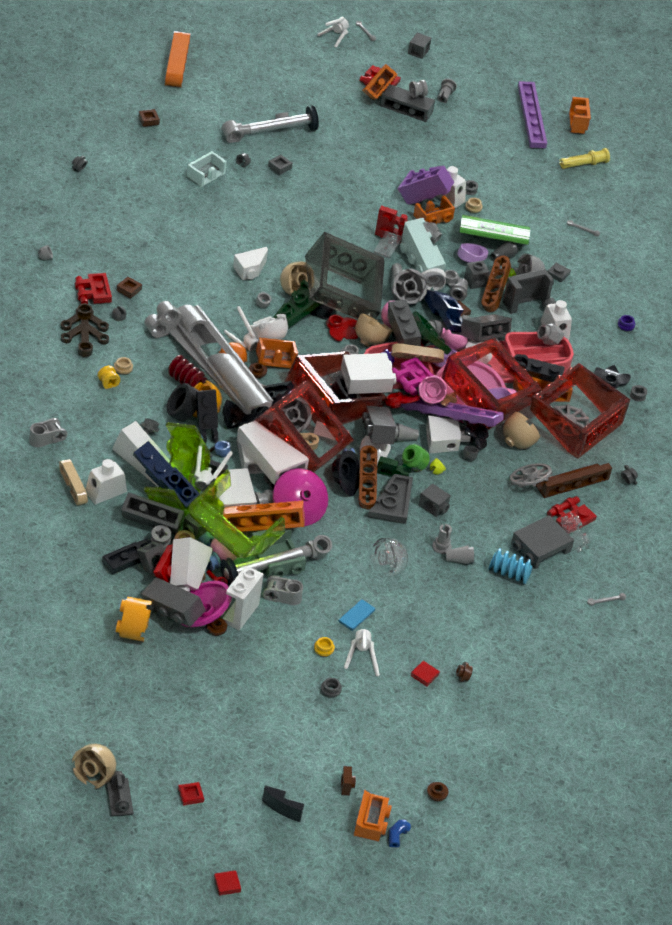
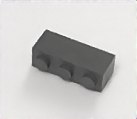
(402, 102)
(403, 323)
(486, 327)
(379, 424)
(152, 513)
(173, 602)

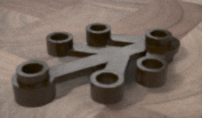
(85, 314)

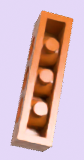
(263, 516)

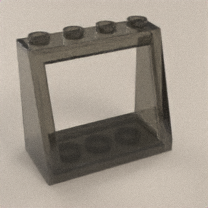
(350, 262)

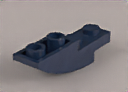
(446, 307)
(164, 474)

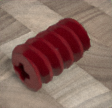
(185, 372)

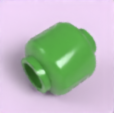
(415, 457)

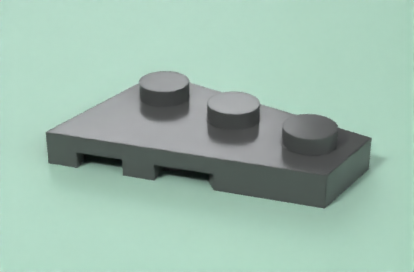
(394, 500)

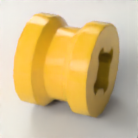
(108, 377)

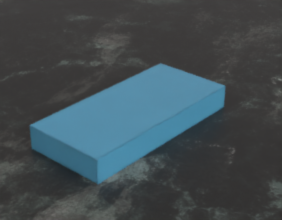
(357, 615)

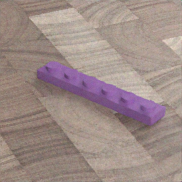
(532, 114)
(457, 412)

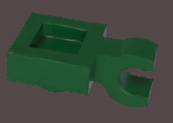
(390, 467)

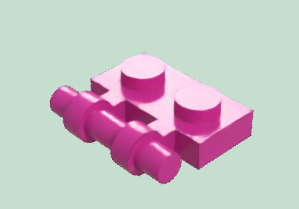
(415, 371)

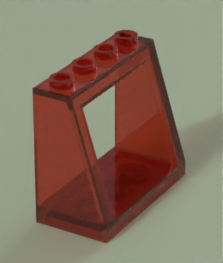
(312, 368)
(474, 393)
(605, 397)
(280, 425)

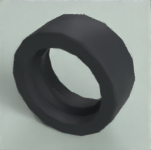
(182, 402)

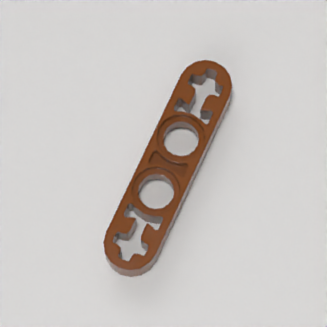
(496, 283)
(368, 477)

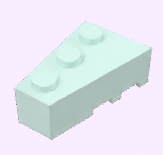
(419, 248)

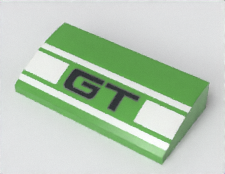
(495, 229)

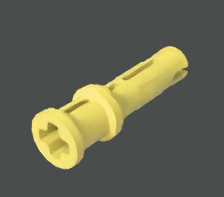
(590, 158)

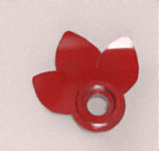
(341, 327)
(396, 399)

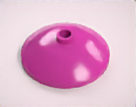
(292, 486)
(214, 600)

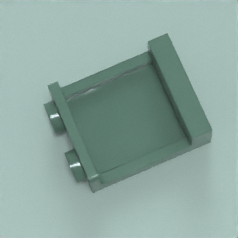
(286, 567)

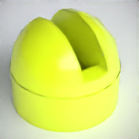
(438, 467)

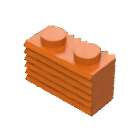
(380, 82)

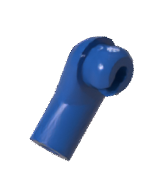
(399, 827)

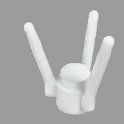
(339, 26)
(250, 339)
(205, 476)
(363, 643)

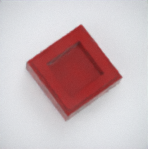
(425, 673)
(191, 793)
(227, 882)

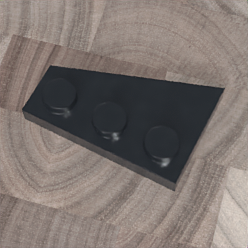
(276, 392)

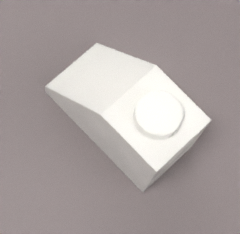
(250, 263)

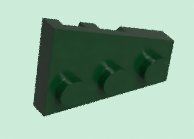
(298, 305)
(429, 333)

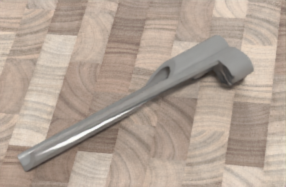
(192, 329)

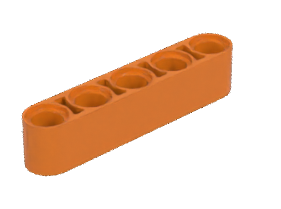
(177, 59)

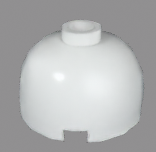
(271, 327)

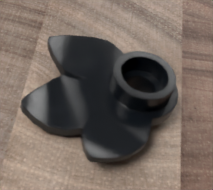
(612, 376)
(232, 414)
(477, 431)

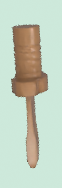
(449, 398)

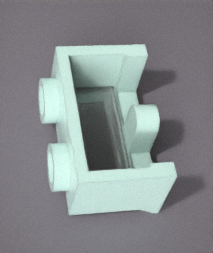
(206, 169)

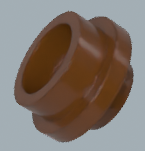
(258, 370)
(217, 630)
(464, 671)
(437, 795)

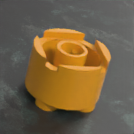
(134, 618)

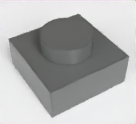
(280, 164)
(559, 272)

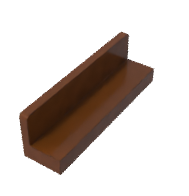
(574, 479)

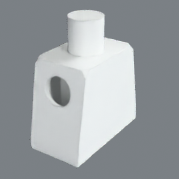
(458, 190)
(558, 315)
(444, 435)
(105, 482)

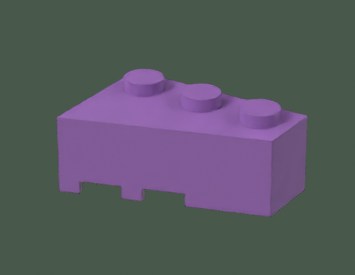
(425, 184)

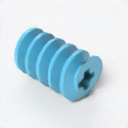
(511, 565)

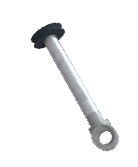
(235, 131)
(231, 571)

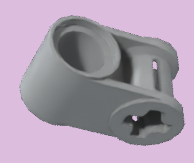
(46, 432)
(284, 590)

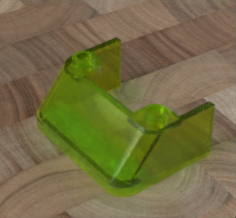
(183, 452)
(208, 512)

